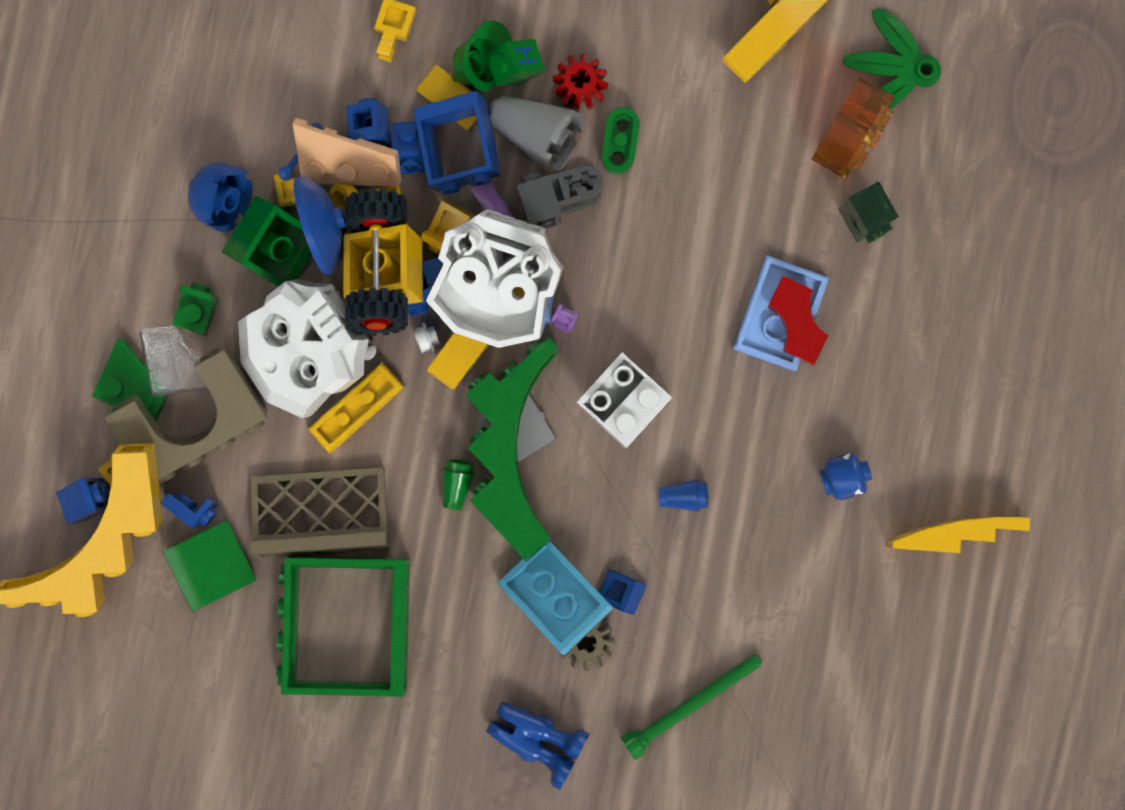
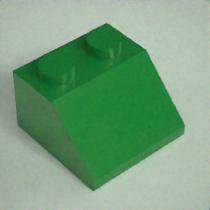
(269, 243)

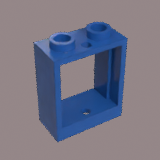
(449, 111)

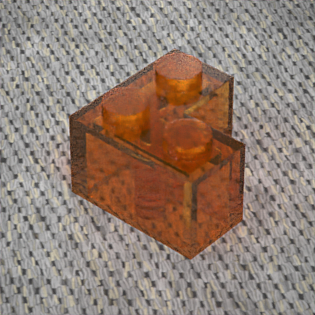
(854, 129)

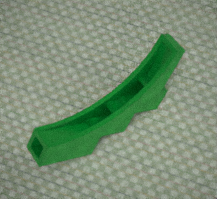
(502, 404)

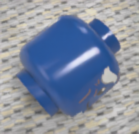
(845, 476)

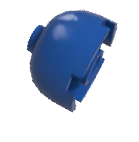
(219, 195)

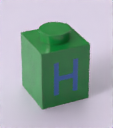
(515, 62)

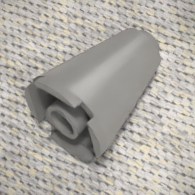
(538, 129)

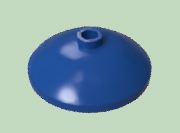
(320, 223)

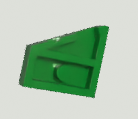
(125, 377)

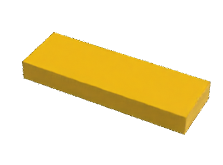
(356, 408)

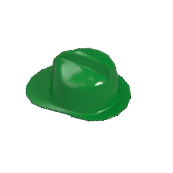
(470, 57)

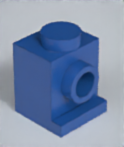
(369, 122)

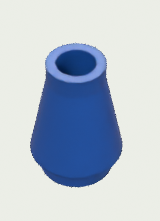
(686, 496)

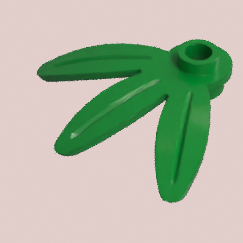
(886, 64)

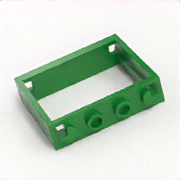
(288, 638)

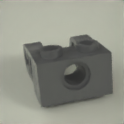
(548, 197)

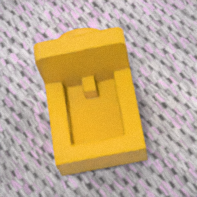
(447, 217)

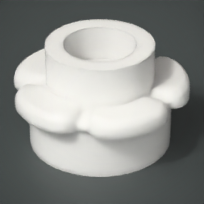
(426, 338)

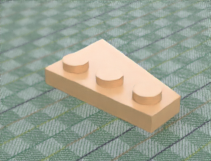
(341, 160)

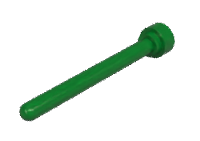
(638, 741)

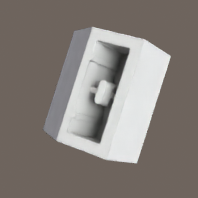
(624, 400)

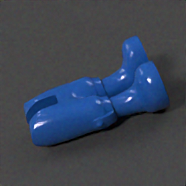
(527, 737)

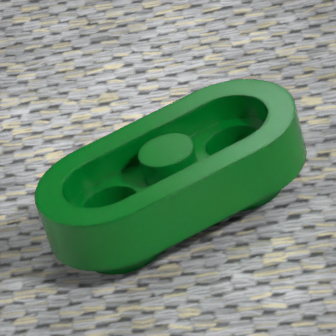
(620, 142)

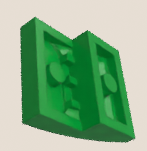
(209, 566)

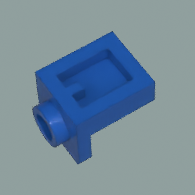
(184, 509)

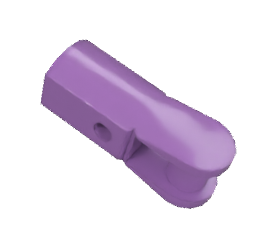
(490, 199)
(564, 319)

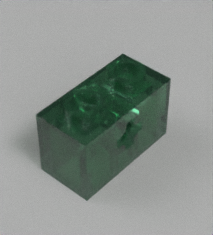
(868, 213)

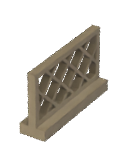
(320, 541)

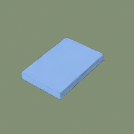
(762, 330)

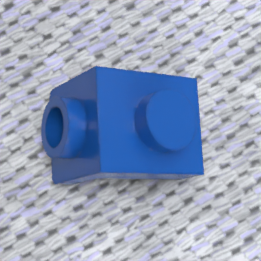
(407, 142)

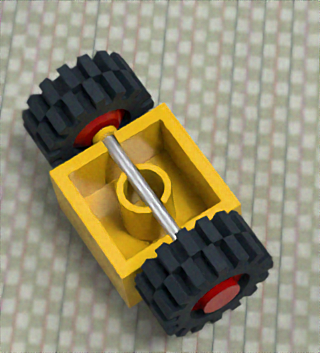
(380, 263)

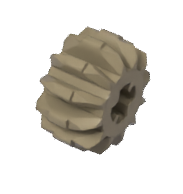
(586, 655)

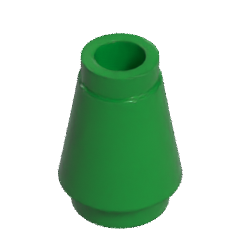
(456, 482)

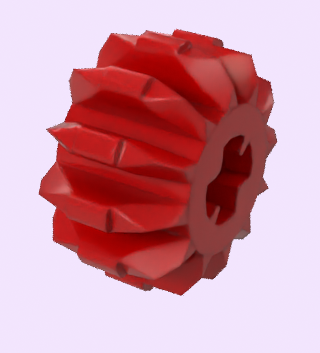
(571, 74)

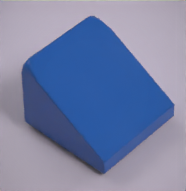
(622, 592)

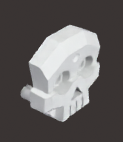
(488, 306)
(282, 361)

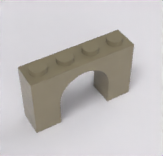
(237, 412)

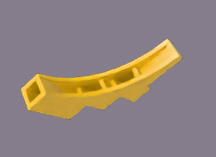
(130, 509)

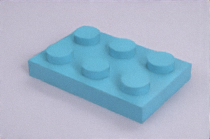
(555, 597)

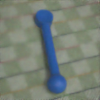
(286, 172)

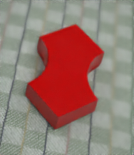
(803, 335)

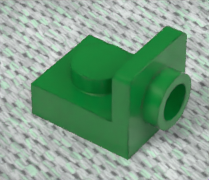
(195, 308)

